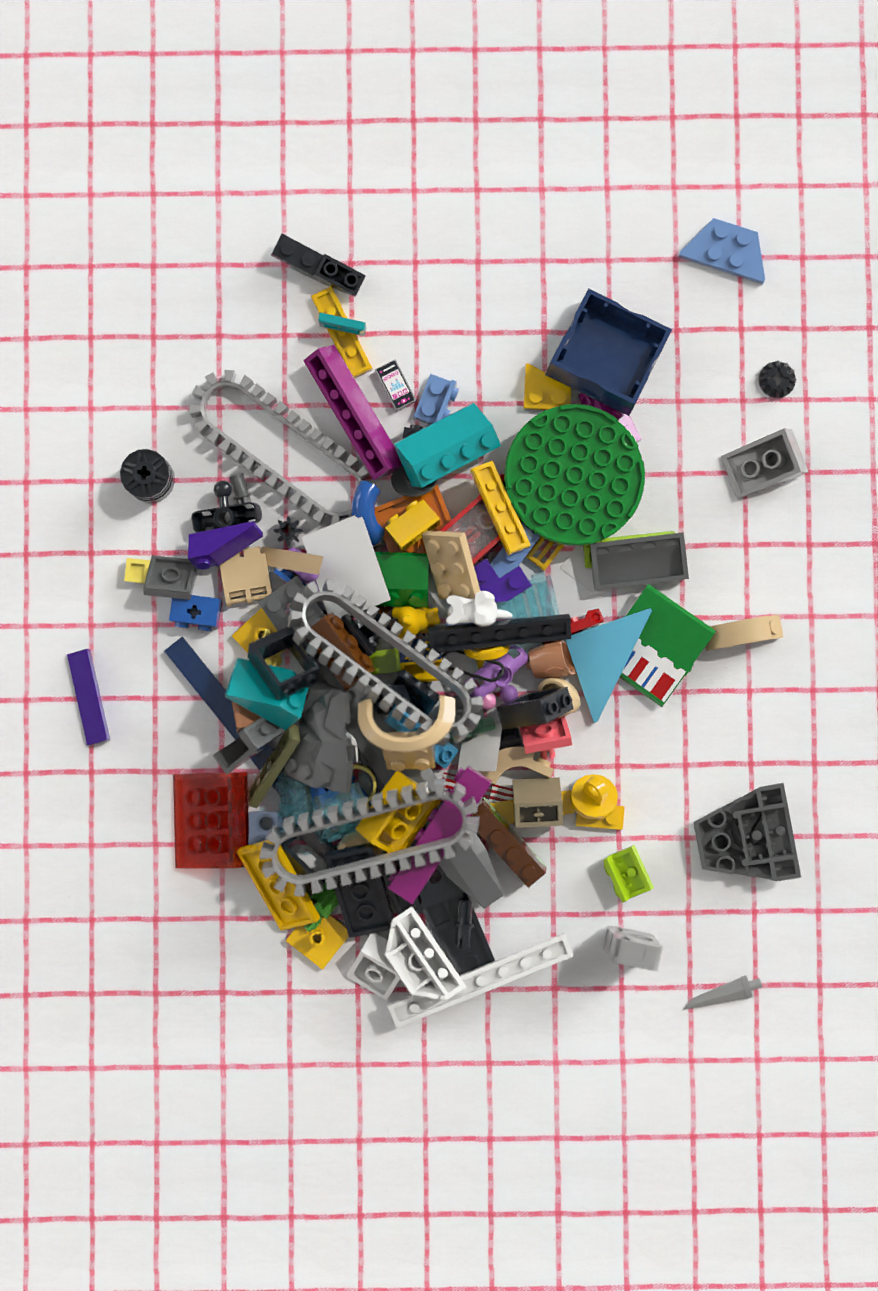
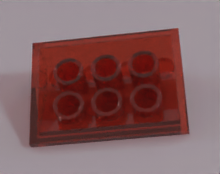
(210, 819)

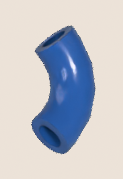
(364, 506)

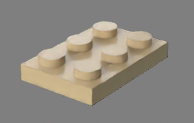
(451, 564)

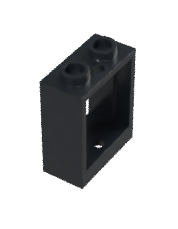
(274, 644)
(535, 708)
(297, 863)

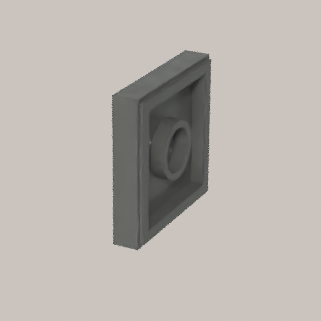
(170, 577)

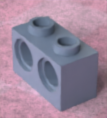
(256, 832)

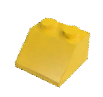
(412, 524)

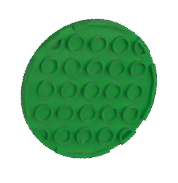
(574, 475)

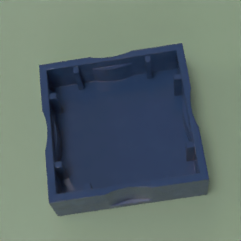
(608, 352)

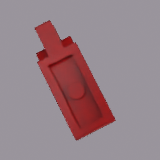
(592, 618)

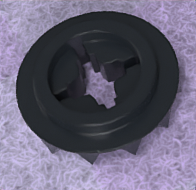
(769, 386)

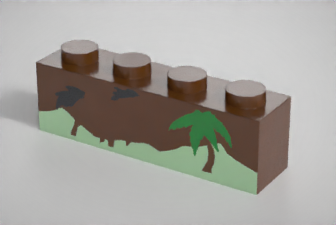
(508, 844)

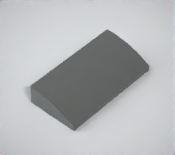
(639, 561)

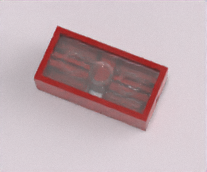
(478, 528)

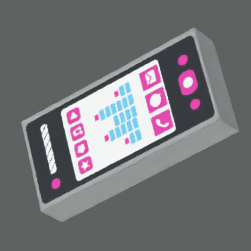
(395, 385)

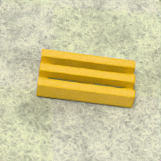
(536, 561)

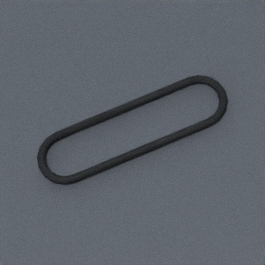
(478, 676)

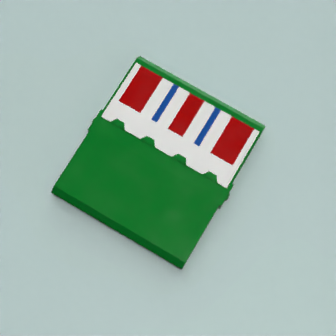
(665, 647)

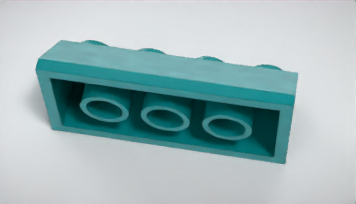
(446, 445)

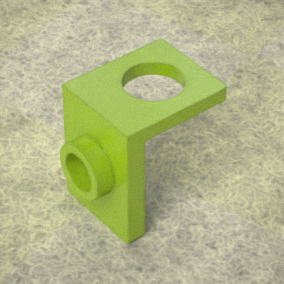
(386, 661)

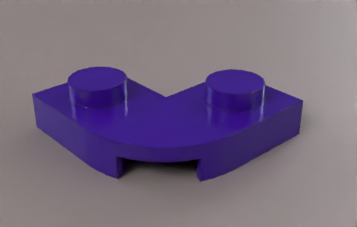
(502, 588)

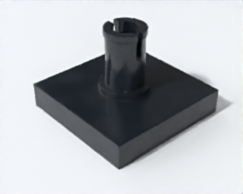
(420, 694)

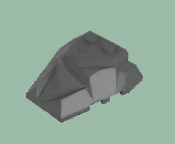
(323, 744)
(750, 836)

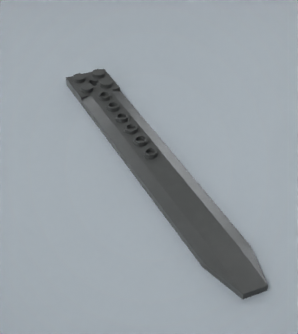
(469, 868)

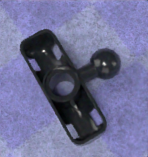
(238, 512)

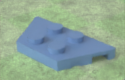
(727, 249)

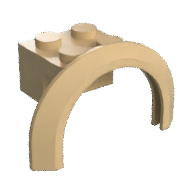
(407, 749)

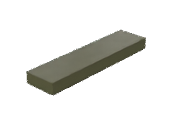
(273, 766)

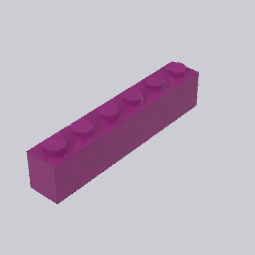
(353, 411)
(443, 824)

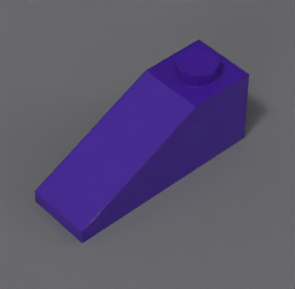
(218, 545)

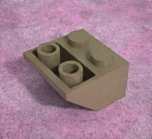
(537, 802)

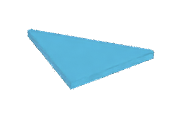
(602, 655)

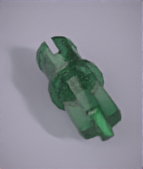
(484, 725)

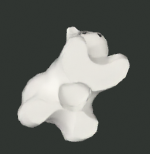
(479, 610)

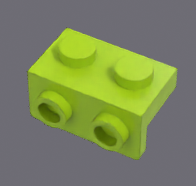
(627, 873)

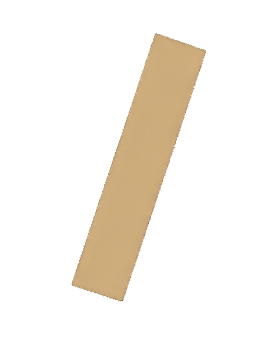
(292, 560)

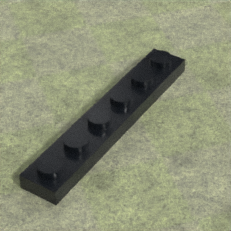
(500, 633)

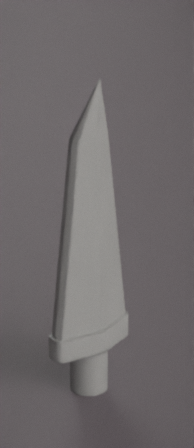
(734, 990)

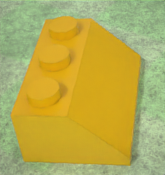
(399, 827)

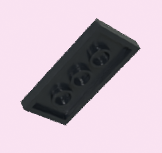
(362, 903)

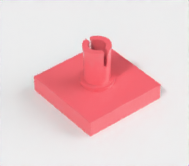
(546, 737)

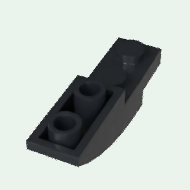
(318, 266)

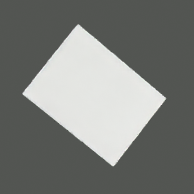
(348, 561)

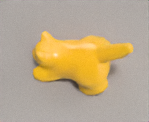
(416, 619)

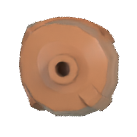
(551, 660)

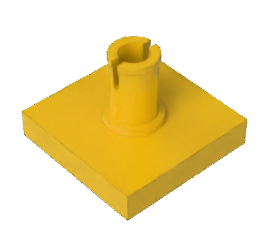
(254, 629)
(321, 943)

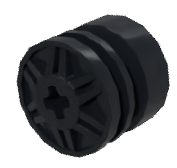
(157, 485)

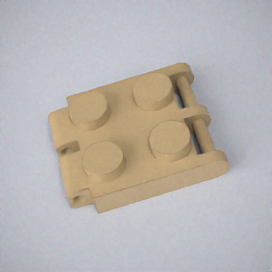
(246, 576)

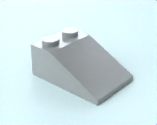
(764, 463)

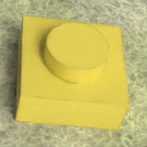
(136, 570)

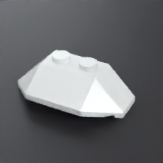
(420, 959)

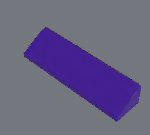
(88, 697)

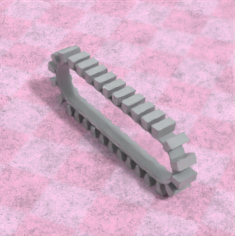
(281, 409)
(298, 618)
(276, 837)

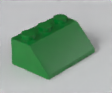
(405, 578)

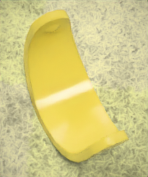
(371, 773)

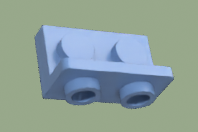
(436, 399)

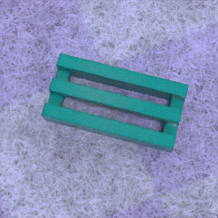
(342, 324)

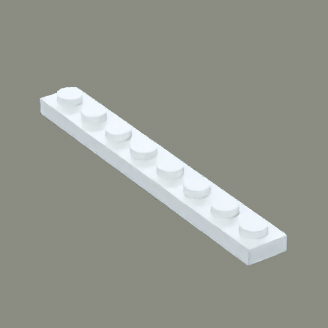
(486, 978)

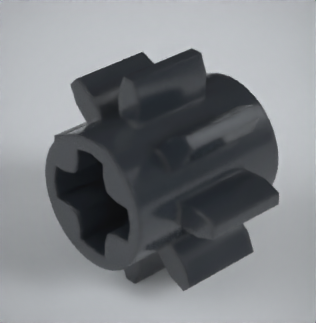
(283, 526)

